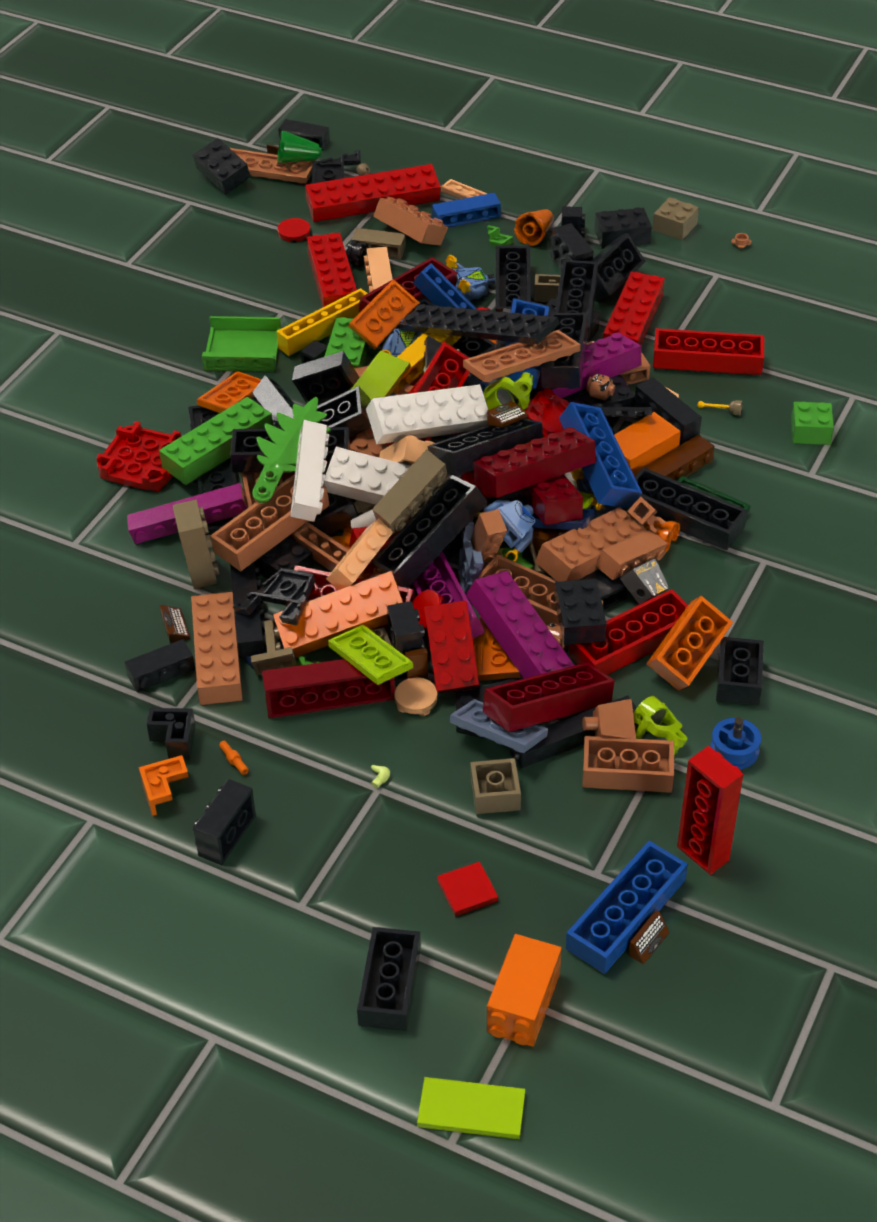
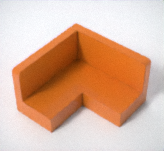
(156, 779)

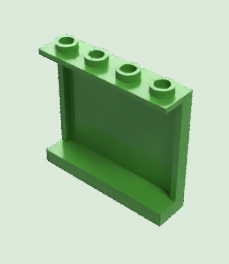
(242, 344)

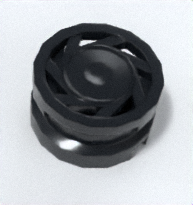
(356, 252)

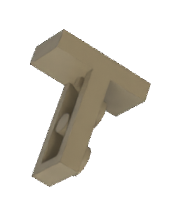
(275, 656)

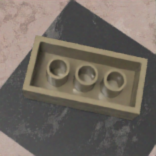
(411, 492)
(196, 543)

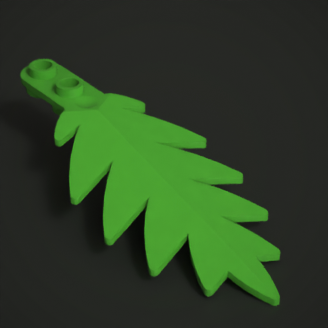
(282, 453)

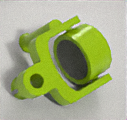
(497, 392)
(651, 714)

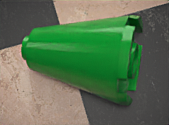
(296, 149)

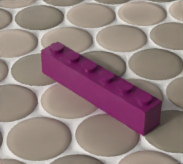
(161, 519)

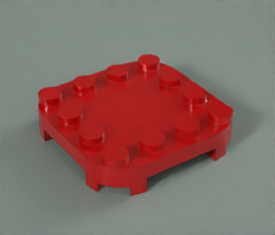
(547, 408)
(135, 458)

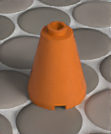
(533, 226)

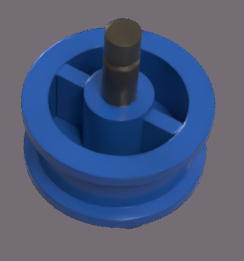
(737, 741)

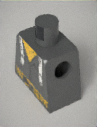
(645, 581)

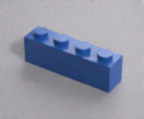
(467, 210)
(440, 289)

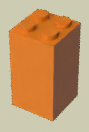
(647, 441)
(523, 990)

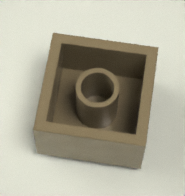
(675, 218)
(495, 786)

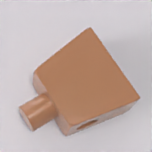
(612, 720)

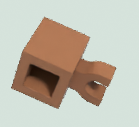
(644, 513)

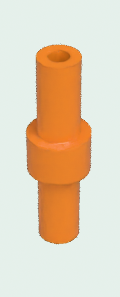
(234, 757)

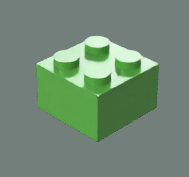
(812, 423)

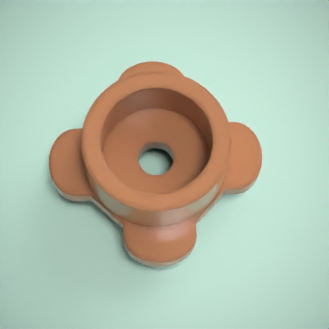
(741, 240)

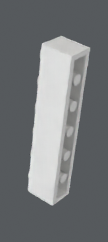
(308, 472)

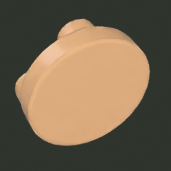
(416, 696)

